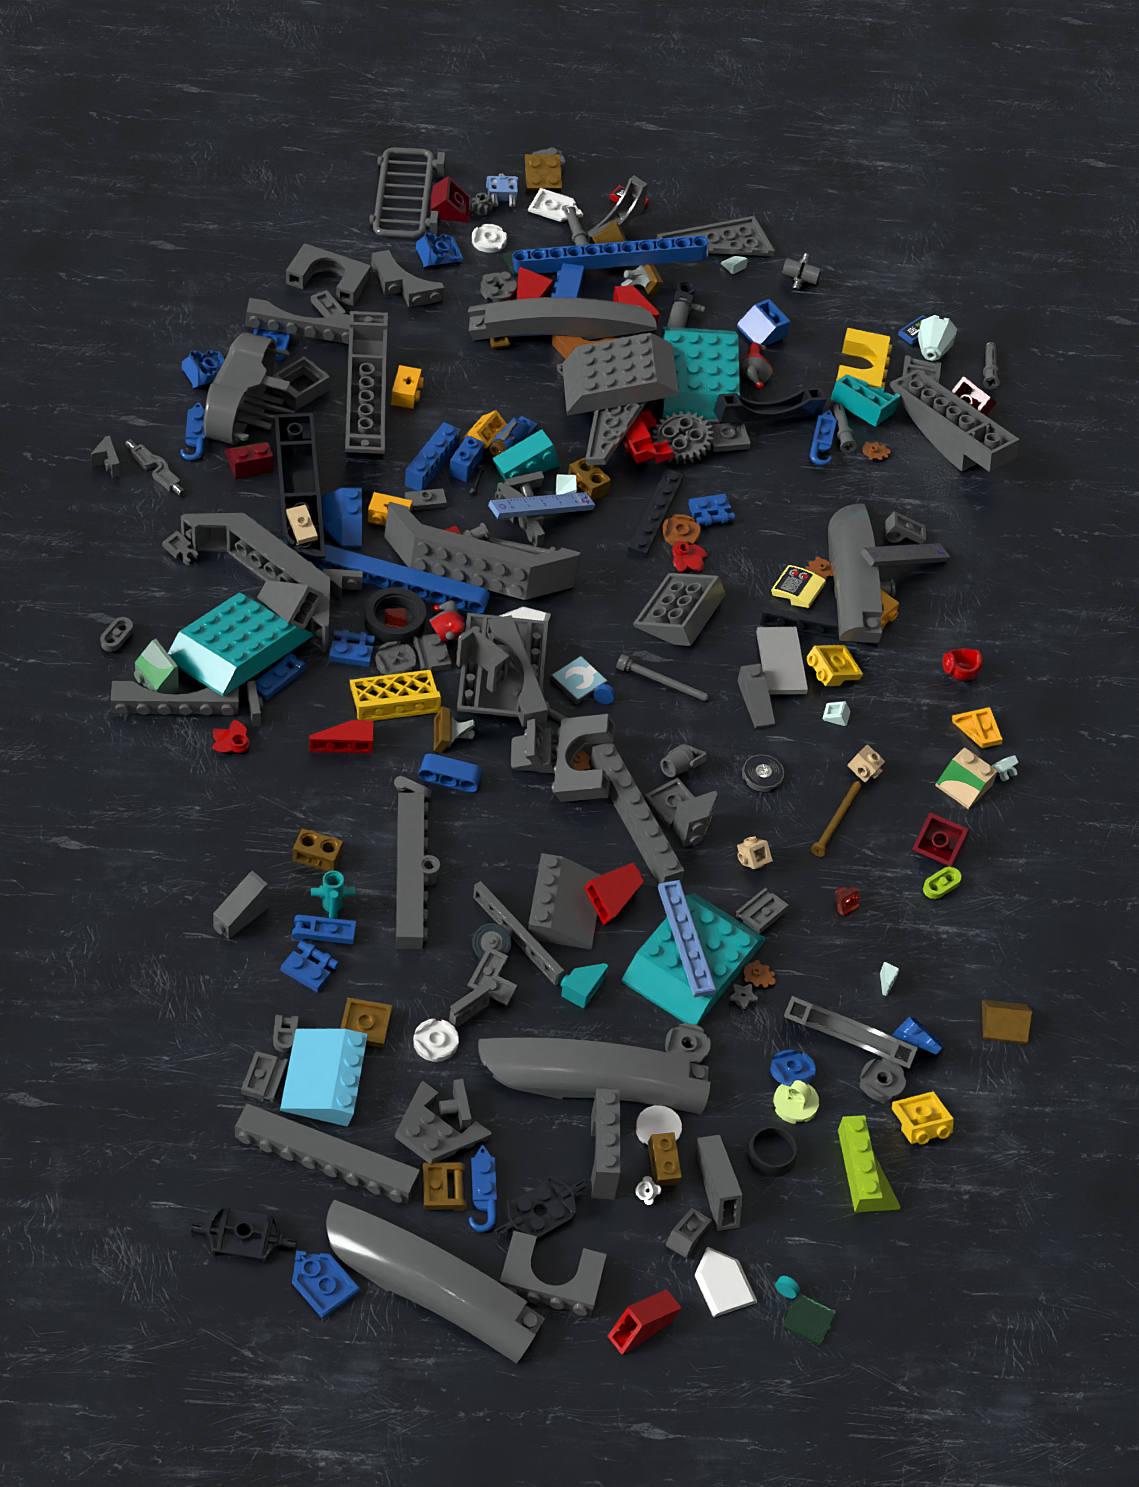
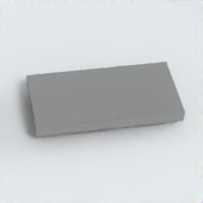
(782, 660)

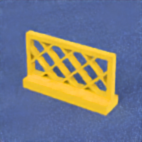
(396, 704)

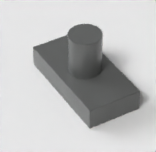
(526, 483)
(458, 1105)

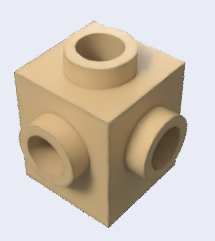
(866, 763)
(754, 852)

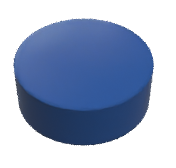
(604, 694)

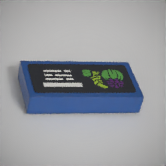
(910, 332)

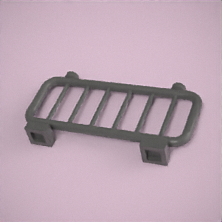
(425, 222)

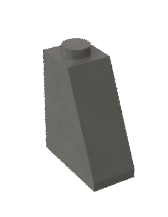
(241, 906)

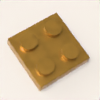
(543, 171)
(367, 1018)

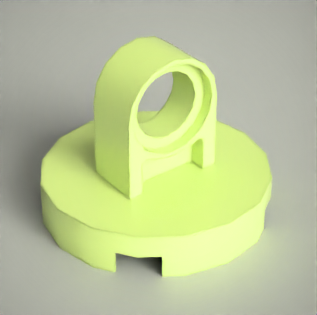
(796, 1102)

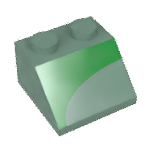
(157, 670)

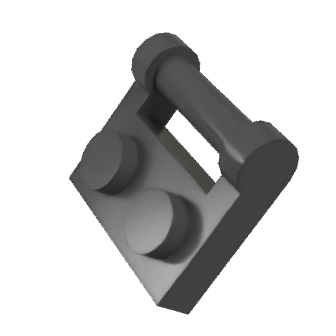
(929, 368)

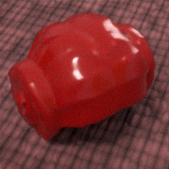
(962, 663)

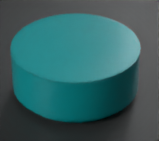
(787, 1287)

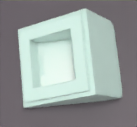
(735, 264)
(837, 713)
(888, 977)

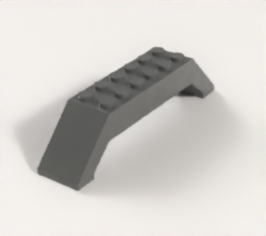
(366, 383)
(263, 555)
(478, 561)

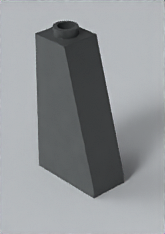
(291, 601)
(719, 1182)

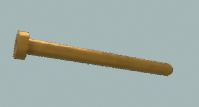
(819, 848)

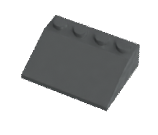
(681, 607)
(560, 904)

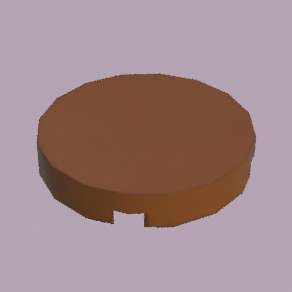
(681, 529)

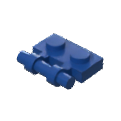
(711, 509)
(352, 653)
(306, 971)

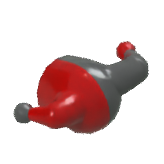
(755, 366)
(448, 623)

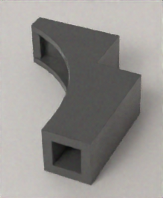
(627, 208)
(396, 280)

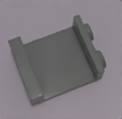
(486, 654)

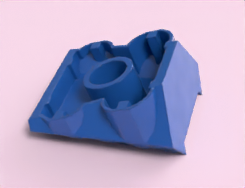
(438, 250)
(202, 368)
(916, 1033)

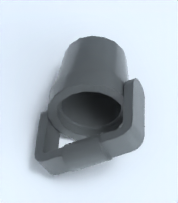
(682, 760)

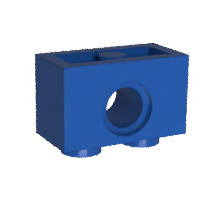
(466, 458)

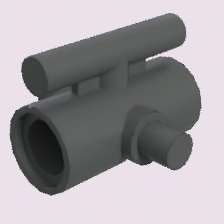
(801, 271)

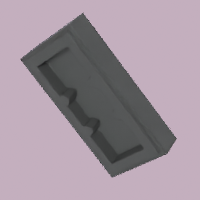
(427, 499)
(255, 703)

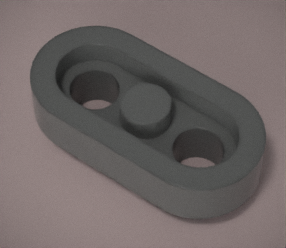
(113, 637)

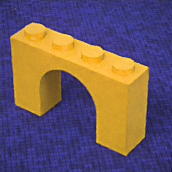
(871, 347)

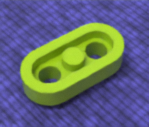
(940, 883)

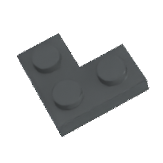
(489, 971)

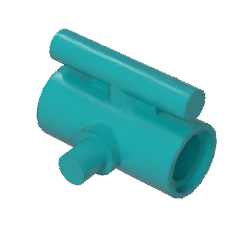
(333, 892)

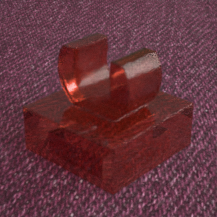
(847, 899)

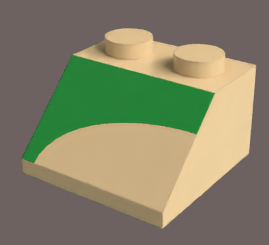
(966, 778)

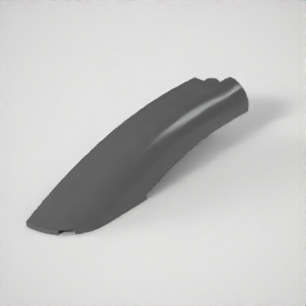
(558, 316)
(855, 580)
(581, 1066)
(432, 1279)

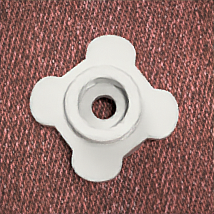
(641, 1190)

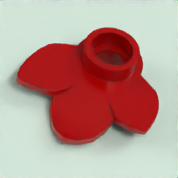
(690, 557)
(232, 739)

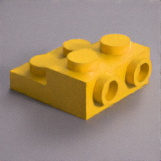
(833, 664)
(923, 1118)

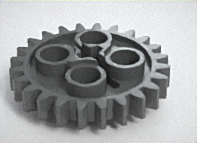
(686, 436)

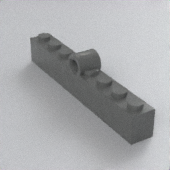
(413, 871)

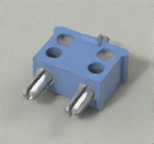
(502, 189)

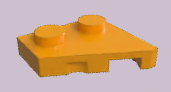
(979, 727)

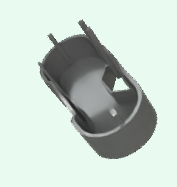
(239, 388)

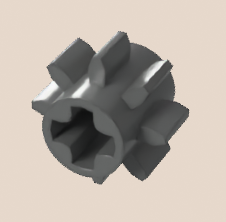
(481, 204)

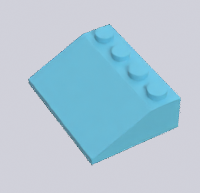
(324, 1074)

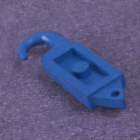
(195, 432)
(823, 437)
(484, 1188)

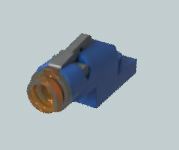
(512, 434)

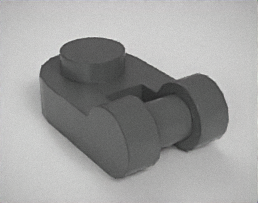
(406, 784)
(284, 1037)

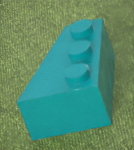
(864, 401)
(527, 457)

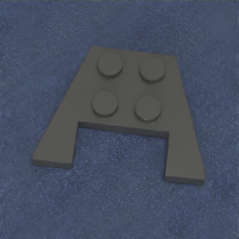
(429, 1134)

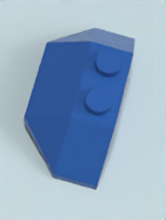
(343, 516)

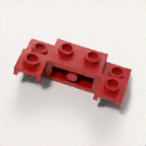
(639, 442)

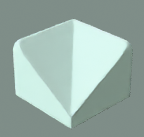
(565, 484)

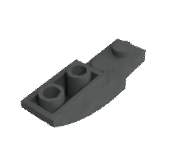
(532, 524)

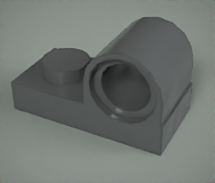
(900, 526)
(687, 1232)

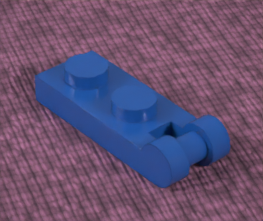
(279, 676)
(324, 929)

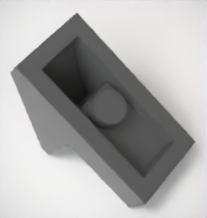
(105, 455)
(344, 580)

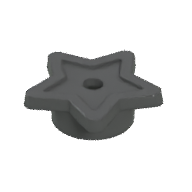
(739, 999)

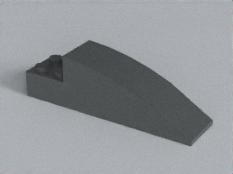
(953, 425)

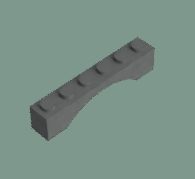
(266, 316)
(131, 698)
(531, 701)
(850, 1031)

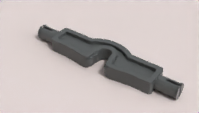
(161, 473)

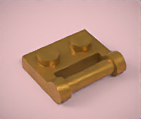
(436, 1189)

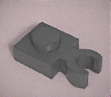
(178, 546)

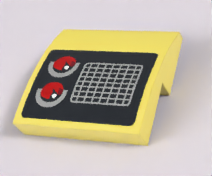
(798, 586)

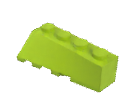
(865, 1176)

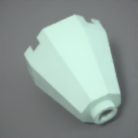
(936, 337)

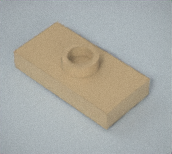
(302, 524)

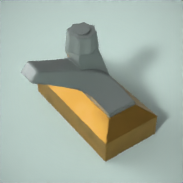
(646, 276)
(448, 729)

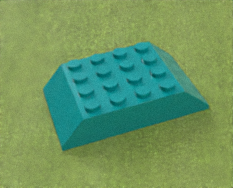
(704, 369)
(234, 643)
(659, 971)

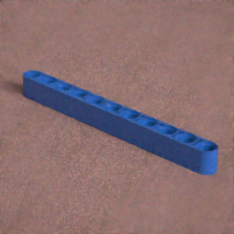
(613, 254)
(388, 575)

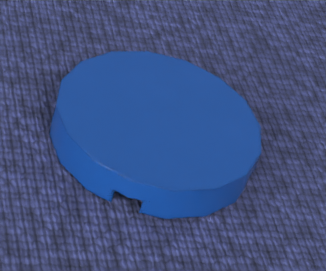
(791, 1066)

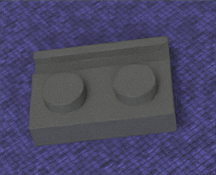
(432, 653)
(762, 910)
(469, 1005)
(264, 1076)

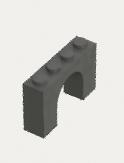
(313, 260)
(573, 736)
(606, 1128)
(576, 1295)

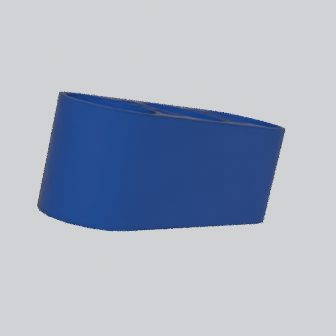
(450, 772)

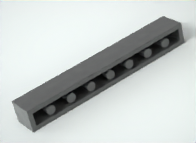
(637, 815)
(327, 1154)

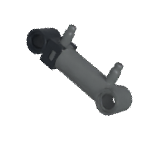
(683, 304)

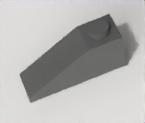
(756, 695)

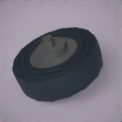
(493, 936)

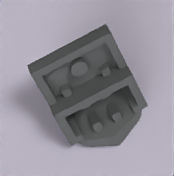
(535, 749)

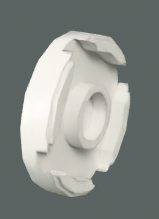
(489, 238)
(435, 1040)
(657, 1121)

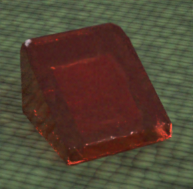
(395, 617)

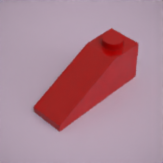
(348, 737)

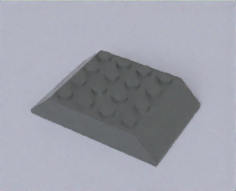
(619, 373)
(473, 693)

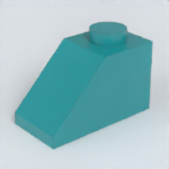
(583, 983)

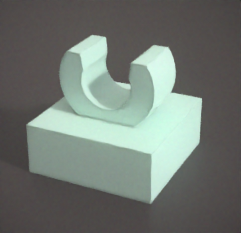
(1006, 765)

